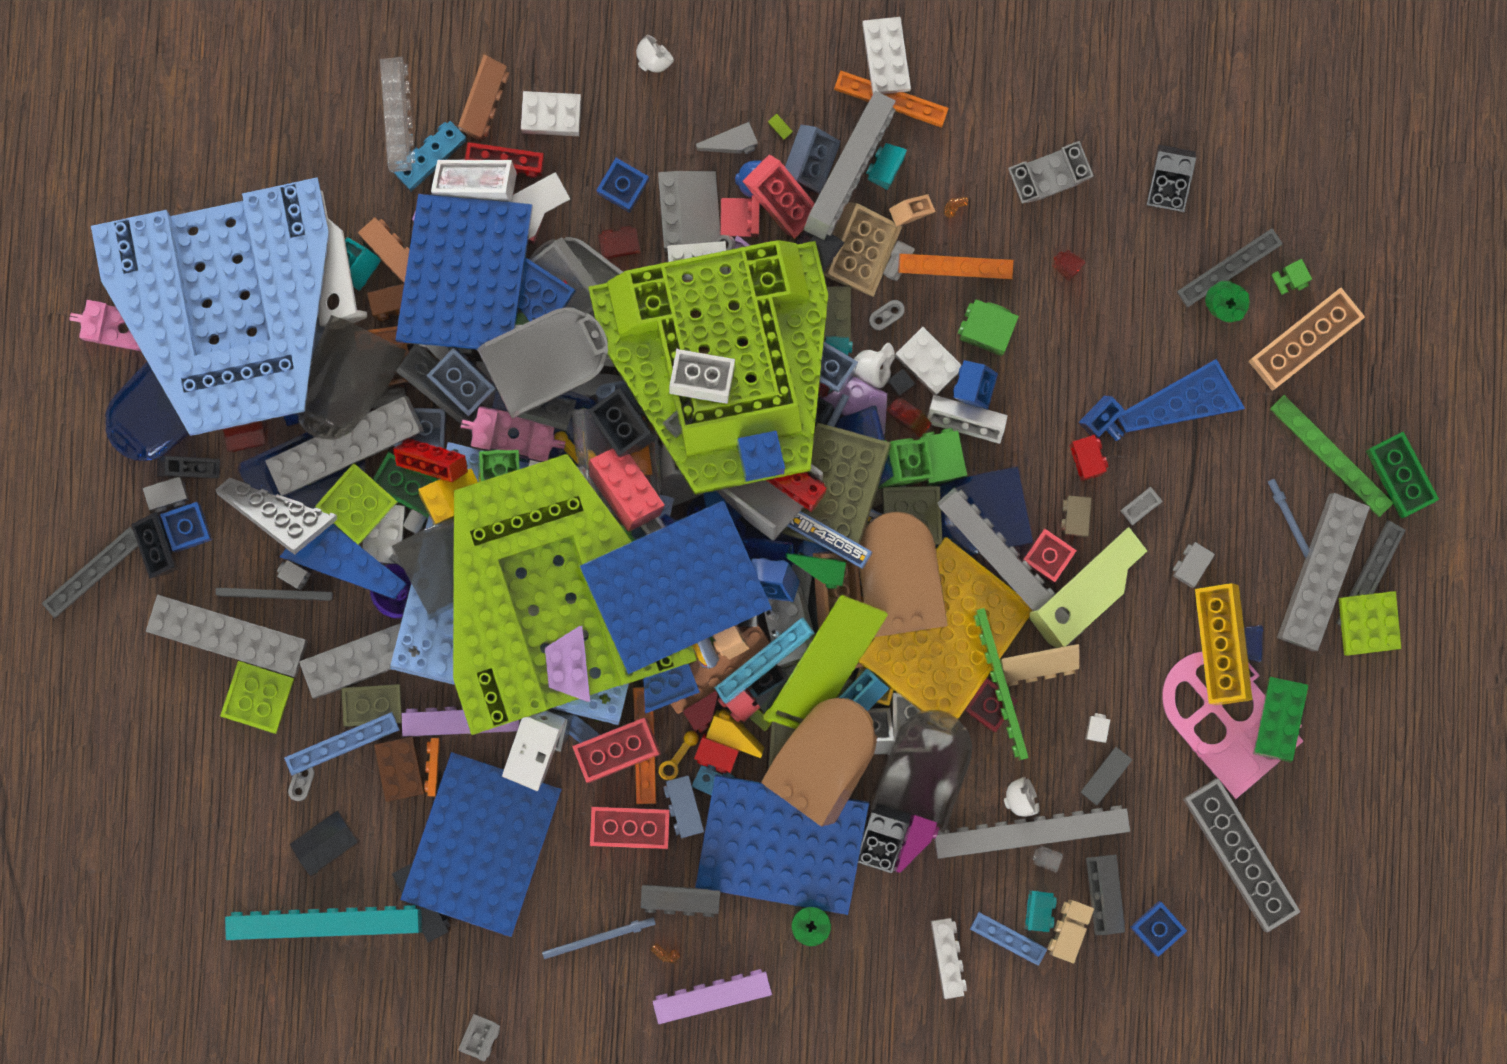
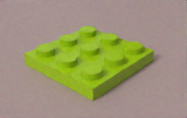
(357, 503)
(1369, 623)
(257, 697)

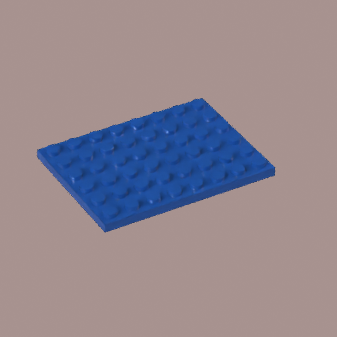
(463, 271)
(675, 587)
(480, 845)
(775, 852)

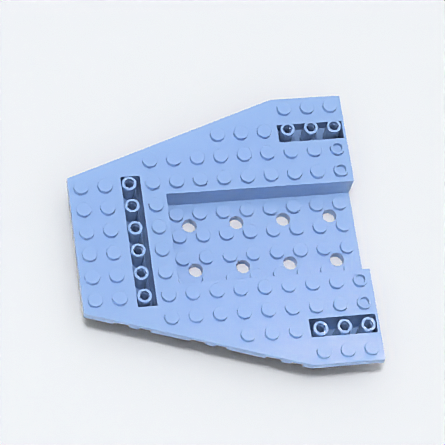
(160, 295)

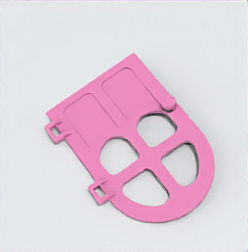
(1233, 757)

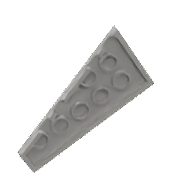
(277, 515)

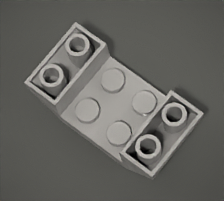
(1051, 173)

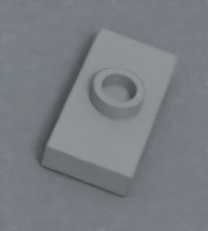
(1141, 506)

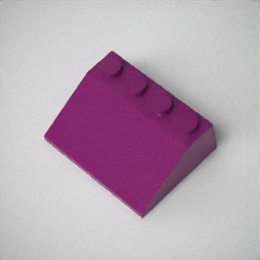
(916, 839)

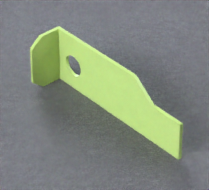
(1089, 591)

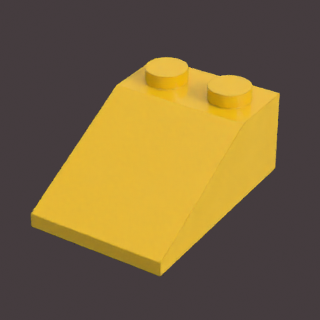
(439, 496)
(733, 734)

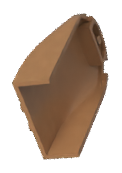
(902, 574)
(824, 759)

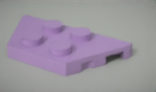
(860, 397)
(568, 666)

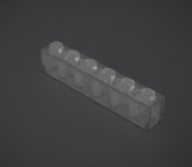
(396, 114)

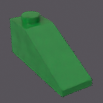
(825, 570)

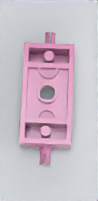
(101, 325)
(492, 428)

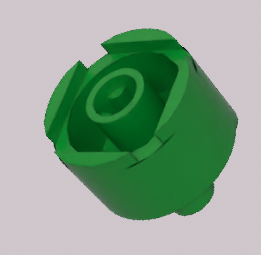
(1227, 291)
(817, 935)

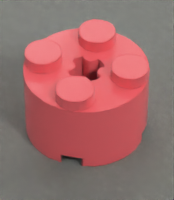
(741, 706)

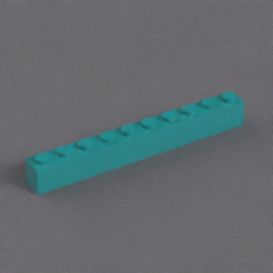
(323, 924)

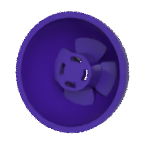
(393, 607)

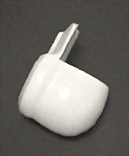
(870, 363)

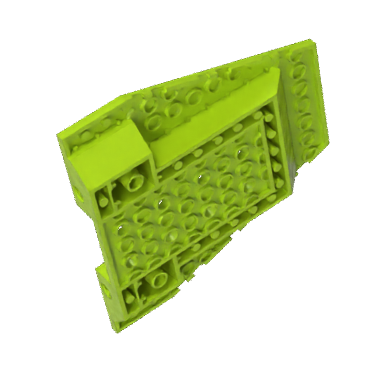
(779, 315)
(496, 643)

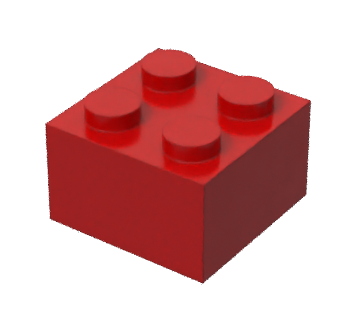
(1088, 457)
(716, 754)

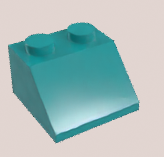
(886, 166)
(361, 263)
(1039, 911)

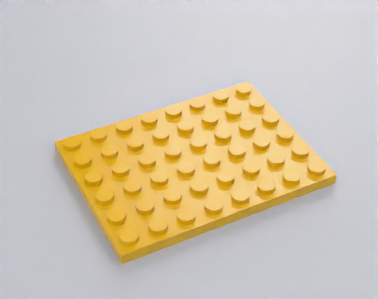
(948, 663)

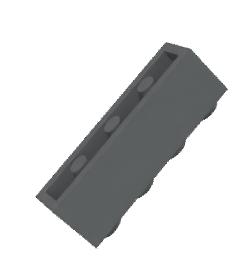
(1105, 895)

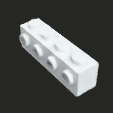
(967, 419)
(947, 958)

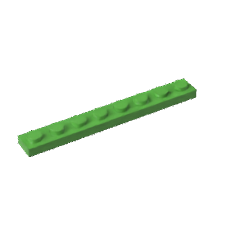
(1331, 455)
(997, 676)

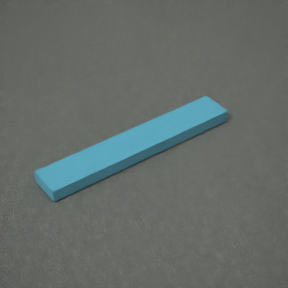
(764, 660)

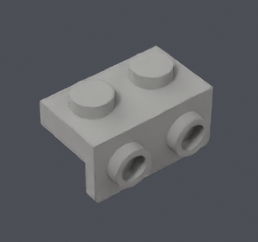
(479, 1037)

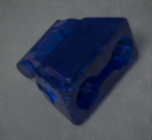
(1254, 640)

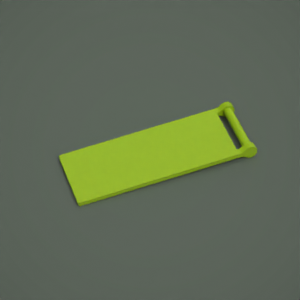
(828, 660)

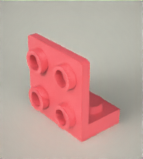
(740, 217)

